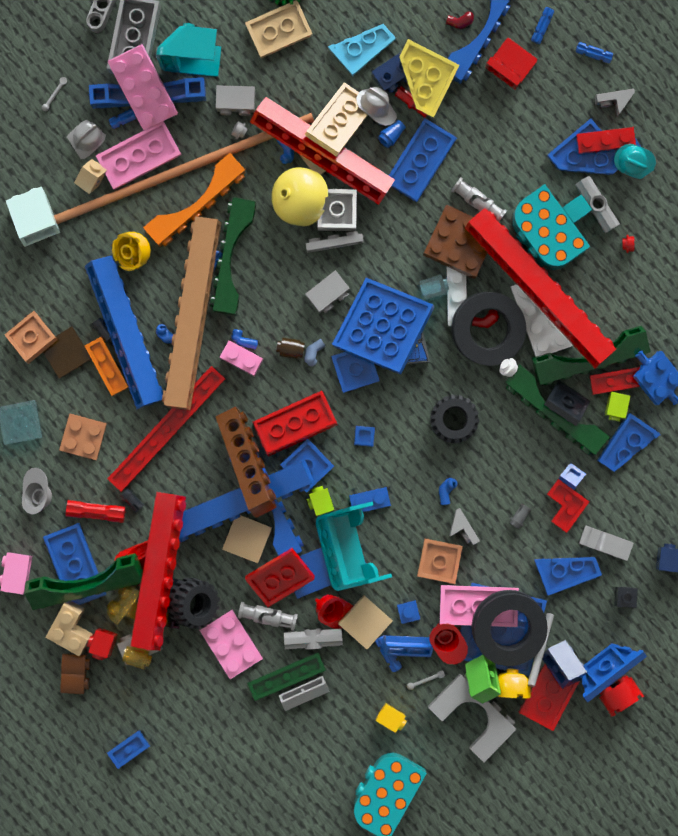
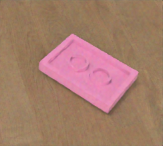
(231, 644)

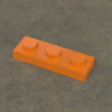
(106, 366)

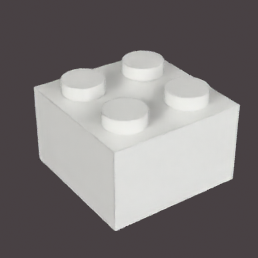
(339, 211)

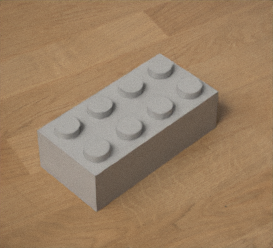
(135, 26)

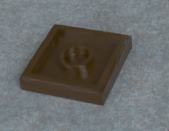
(67, 353)

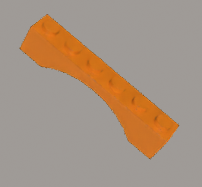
(165, 226)

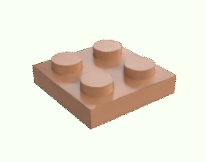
(31, 337)
(83, 436)
(439, 561)

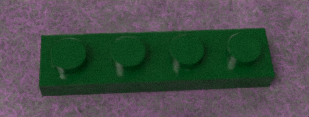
(286, 676)

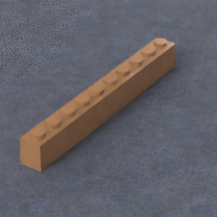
(192, 313)

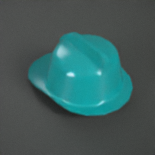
(634, 161)

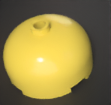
(299, 196)

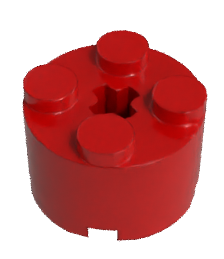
(621, 695)

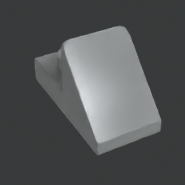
(619, 98)
(459, 523)

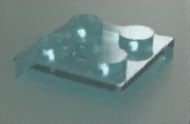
(20, 422)

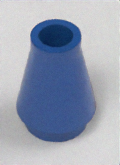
(391, 134)

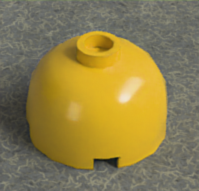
(131, 250)
(514, 684)

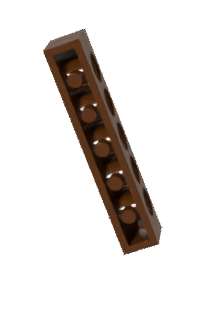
(257, 503)

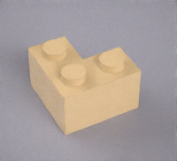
(67, 632)

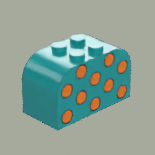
(547, 230)
(386, 793)

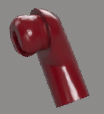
(461, 22)

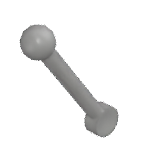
(63, 81)
(440, 674)

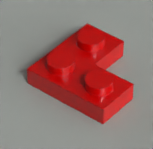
(571, 505)

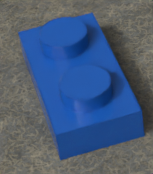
(378, 496)
(128, 749)

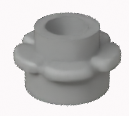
(239, 130)

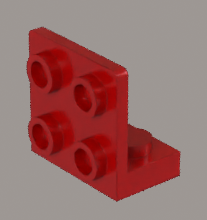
(511, 63)

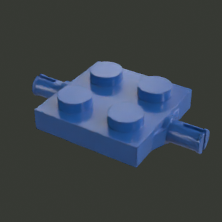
(657, 377)

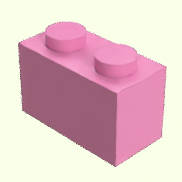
(241, 358)
(15, 572)

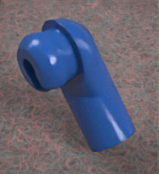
(288, 155)
(164, 334)
(243, 342)
(445, 489)

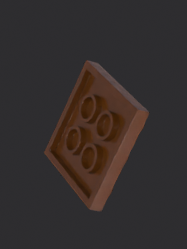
(454, 244)

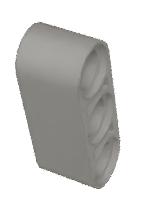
(101, 14)

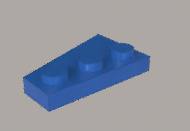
(626, 442)
(566, 572)

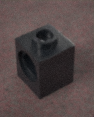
(626, 597)

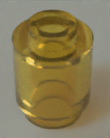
(137, 657)

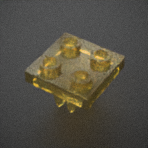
(124, 604)

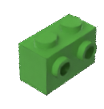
(482, 679)

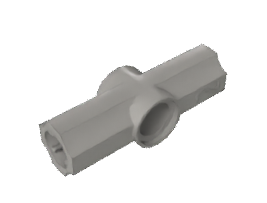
(604, 215)
(313, 638)

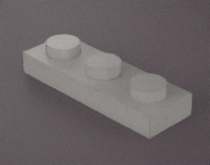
(334, 241)

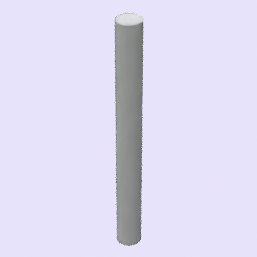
(538, 658)

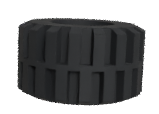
(454, 402)
(205, 603)

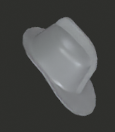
(376, 105)
(86, 138)
(35, 491)

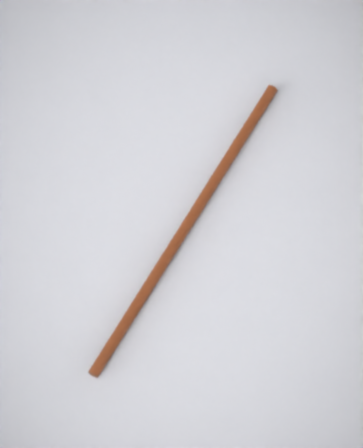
(169, 174)

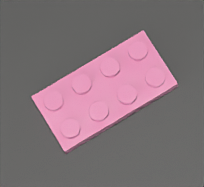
(142, 87)
(138, 155)
(461, 602)

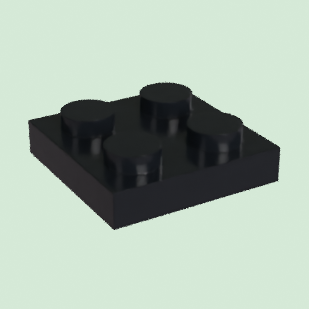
(567, 403)

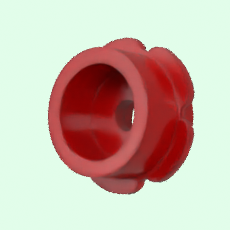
(628, 244)

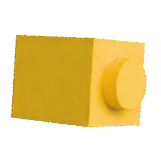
(391, 718)

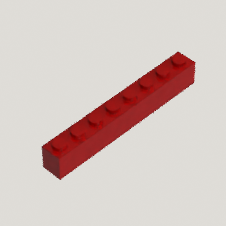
(346, 166)
(158, 571)

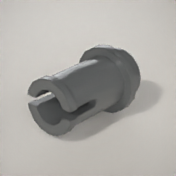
(520, 516)

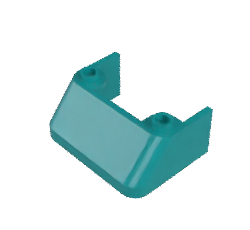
(190, 51)
(343, 549)

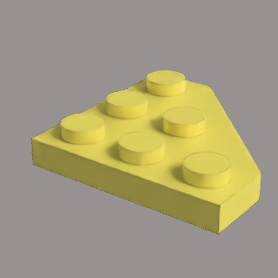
(427, 76)

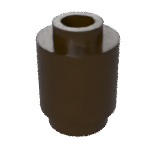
(290, 348)

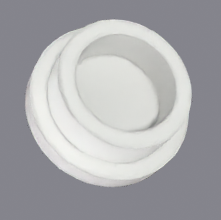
(508, 367)

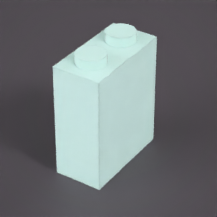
(32, 216)

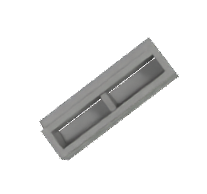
(304, 693)

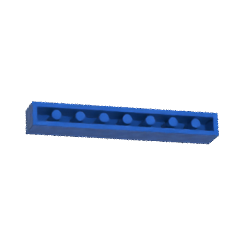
(124, 331)
(233, 503)

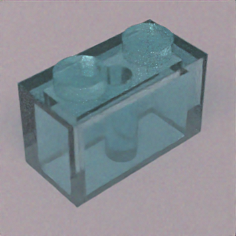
(433, 288)

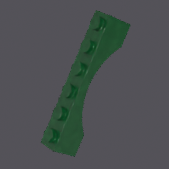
(240, 218)
(553, 367)
(588, 436)
(48, 592)

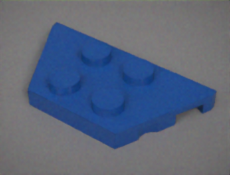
(608, 667)

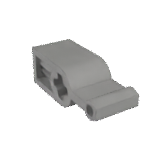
(606, 543)

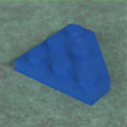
(566, 155)

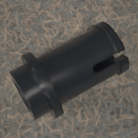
(102, 329)
(131, 500)

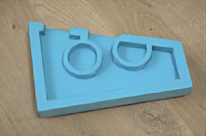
(361, 49)

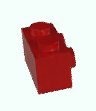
(102, 643)

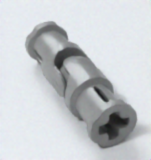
(481, 200)
(271, 616)

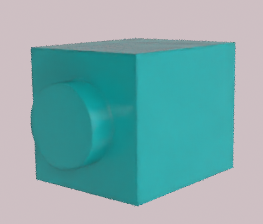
(577, 209)

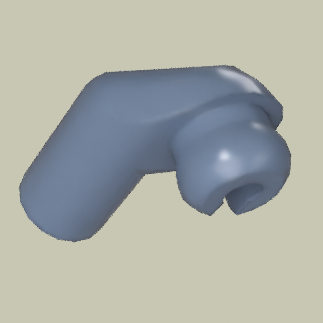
(311, 351)

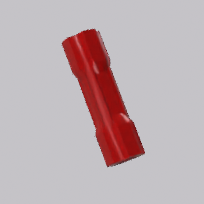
(95, 511)

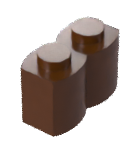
(74, 673)

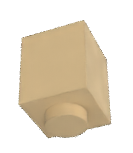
(90, 176)

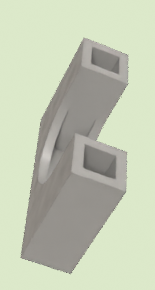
(498, 727)

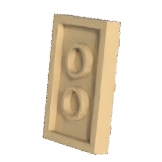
(278, 29)

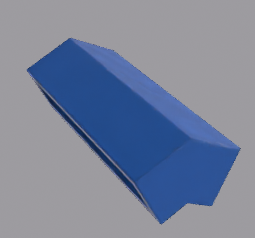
(407, 646)

